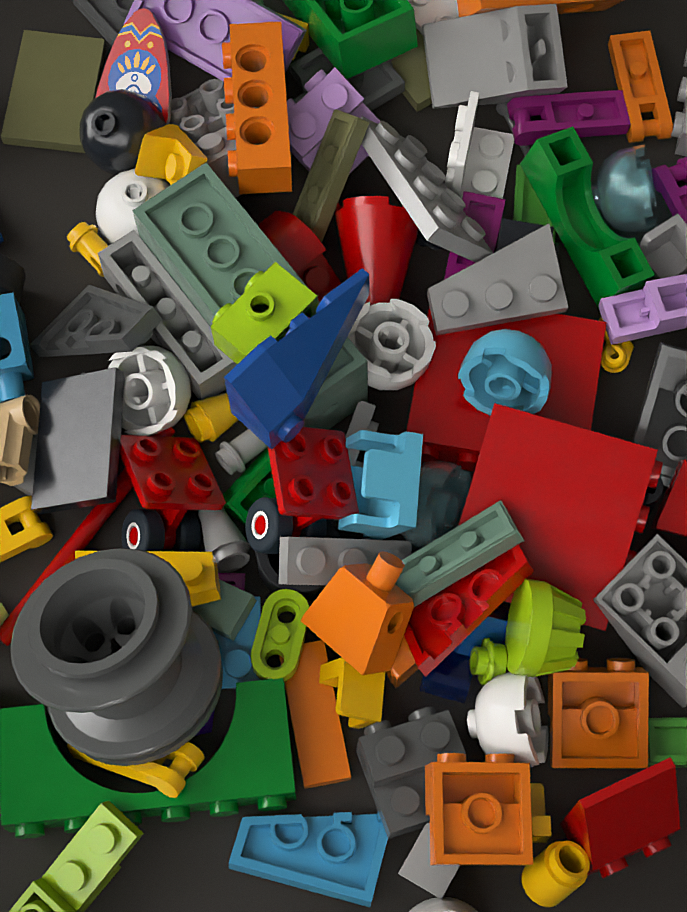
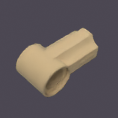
(17, 426)

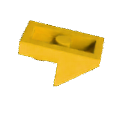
(168, 154)

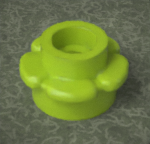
(488, 660)

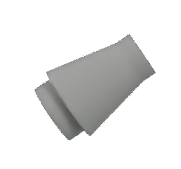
(224, 540)

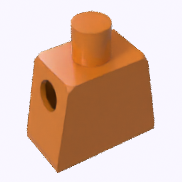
(363, 613)

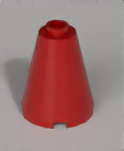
(377, 240)

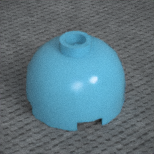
(507, 371)

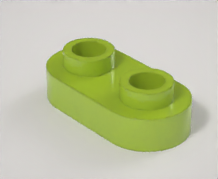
(278, 637)

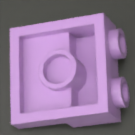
(312, 114)

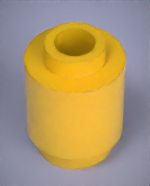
(555, 873)

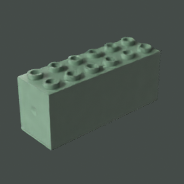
(212, 254)

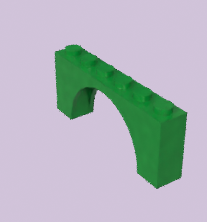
(248, 769)

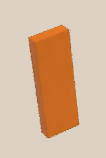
(315, 721)

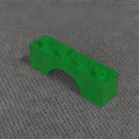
(562, 181)

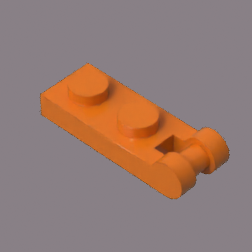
(642, 85)

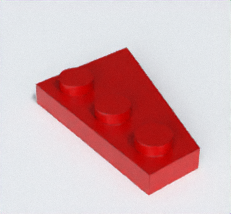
(459, 609)

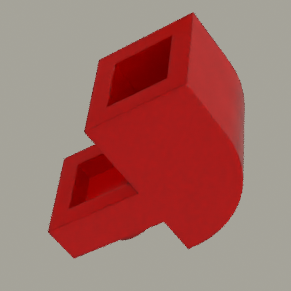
(301, 251)

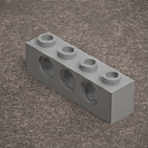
(183, 331)

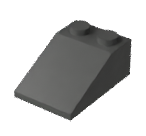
(664, 409)

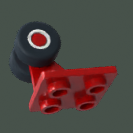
(173, 479)
(310, 486)

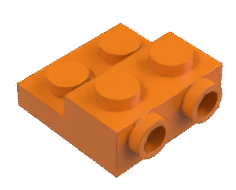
(599, 715)
(479, 810)

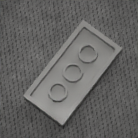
(423, 193)

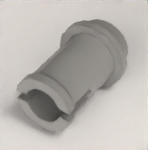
(239, 451)

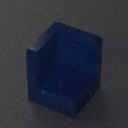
(450, 678)

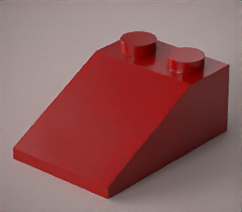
(626, 818)

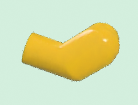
(616, 356)

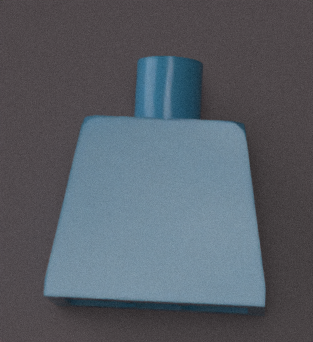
(15, 343)

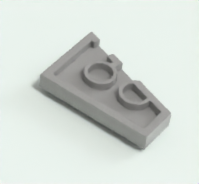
(502, 288)

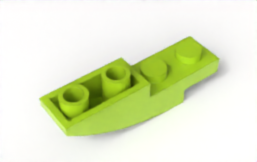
(83, 865)

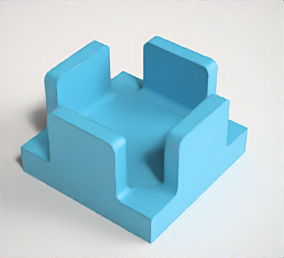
(385, 484)

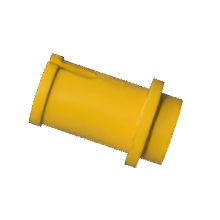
(88, 243)

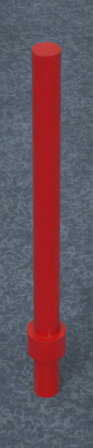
(76, 542)

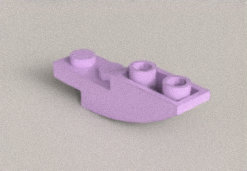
(646, 312)

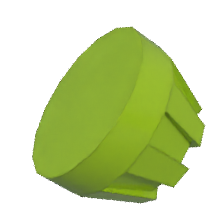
(543, 630)

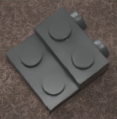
(396, 765)

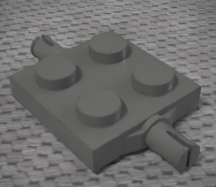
(374, 85)

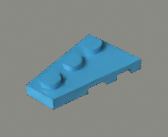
(317, 854)

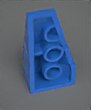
(282, 378)

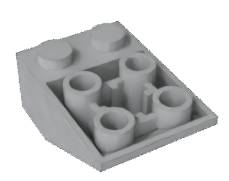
(495, 54)
(203, 120)
(650, 614)

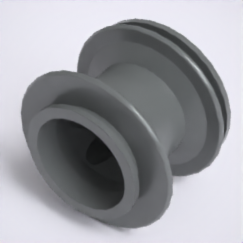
(118, 656)

